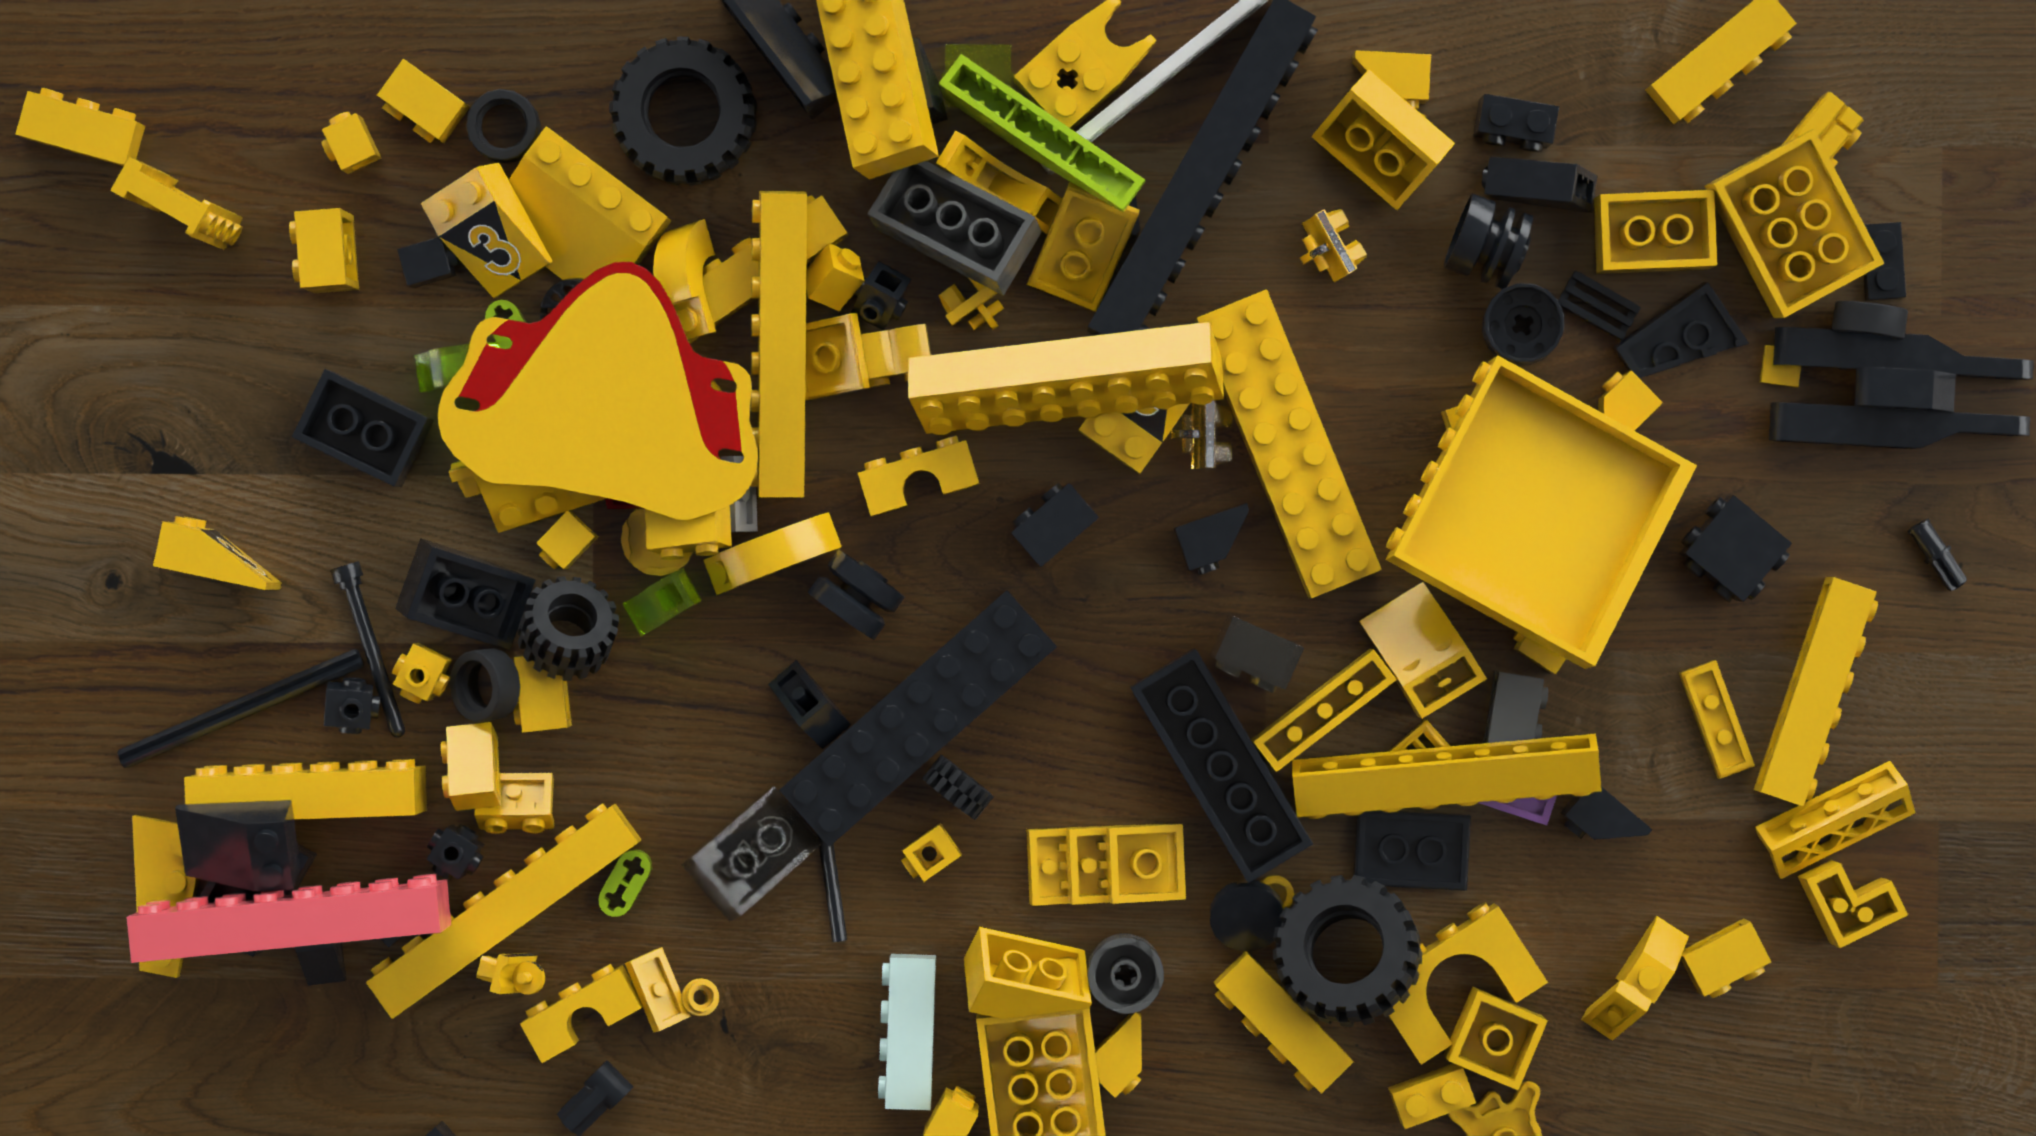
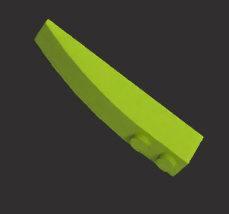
(1038, 133)

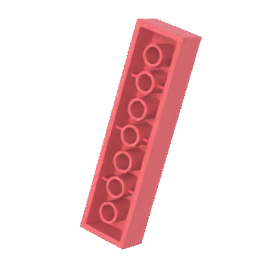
(288, 921)

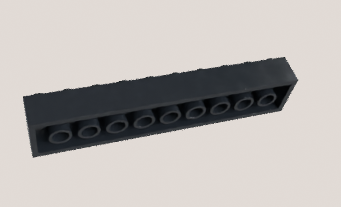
(1204, 168)

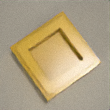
(1778, 374)

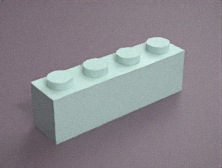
(910, 1032)

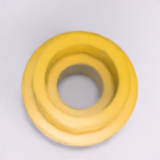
(711, 997)

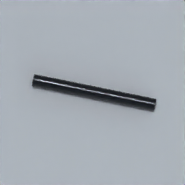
(832, 892)

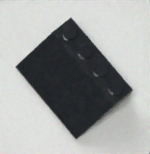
(787, 50)

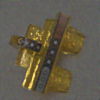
(1199, 435)

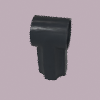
(600, 1093)

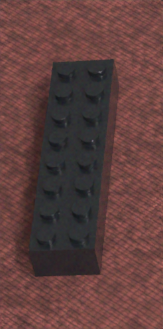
(918, 718)

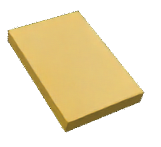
(1082, 248)

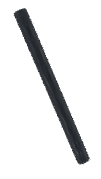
(240, 708)

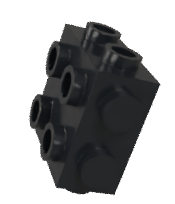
(1734, 549)

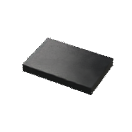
(1413, 849)

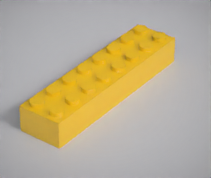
(1066, 378)
(1290, 447)

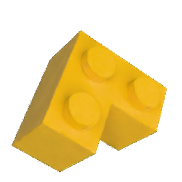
(1849, 912)

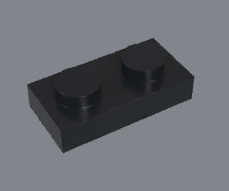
(1888, 279)

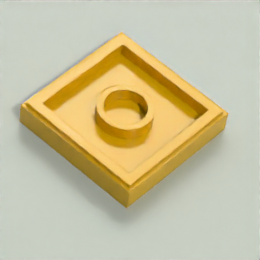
(834, 357)

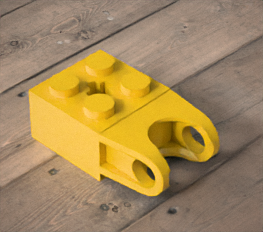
(1088, 56)

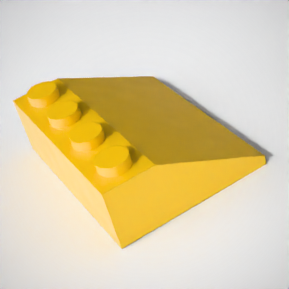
(582, 209)
(1794, 225)
(1041, 1075)

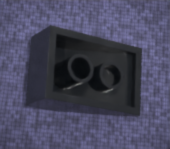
(464, 594)
(240, 844)

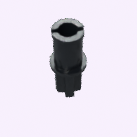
(1937, 555)

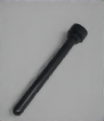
(349, 580)

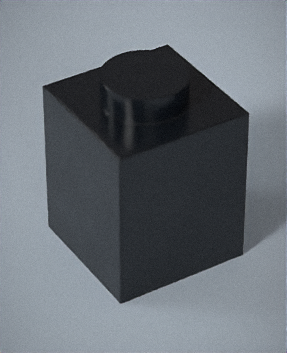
(427, 262)

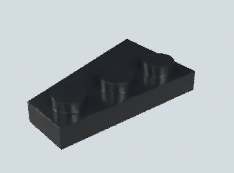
(1681, 333)

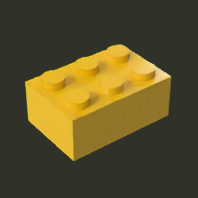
(1383, 139)
(1655, 231)

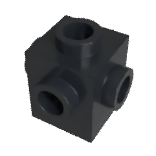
(876, 302)
(350, 719)
(465, 842)

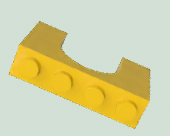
(1482, 935)

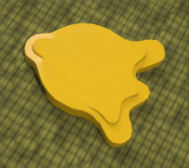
(1498, 1118)

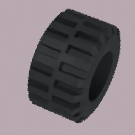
(572, 603)

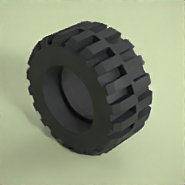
(653, 69)
(1336, 902)

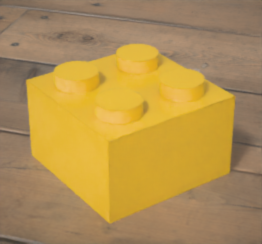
(324, 250)
(1495, 1038)

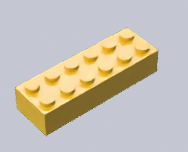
(877, 84)
(318, 791)

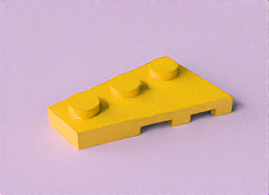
(523, 504)

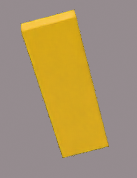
(1716, 719)

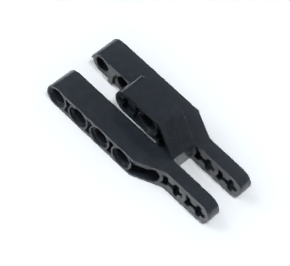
(1889, 374)

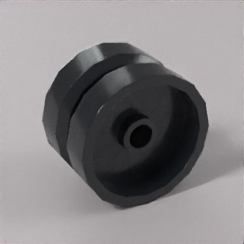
(854, 597)

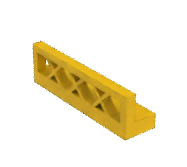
(1835, 814)

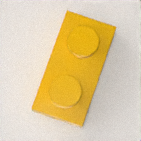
(657, 989)
(1616, 1010)

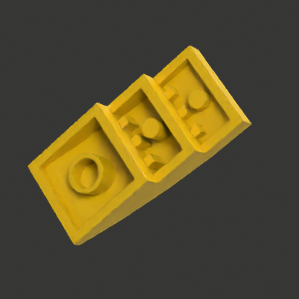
(1106, 864)

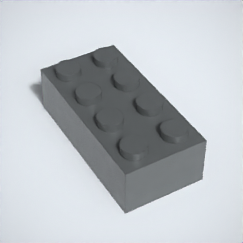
(955, 224)

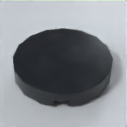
(1246, 915)

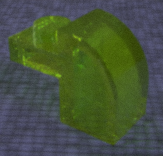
(440, 365)
(662, 602)

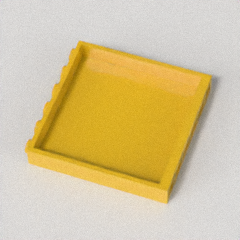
(1540, 511)

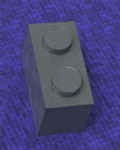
(1515, 708)

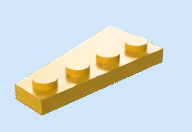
(160, 876)

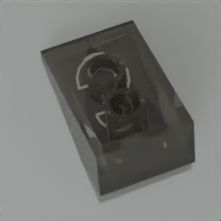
(751, 854)

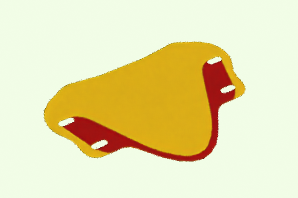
(604, 402)

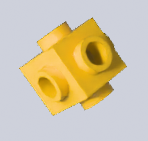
(434, 668)

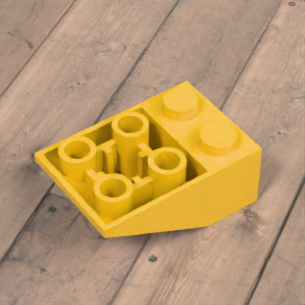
(1422, 650)

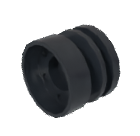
(1489, 241)
(1525, 302)

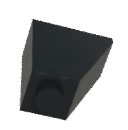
(1540, 183)

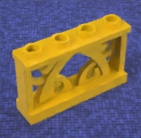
(158, 192)

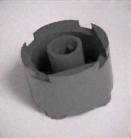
(1143, 984)

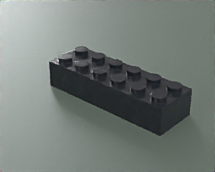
(1221, 765)

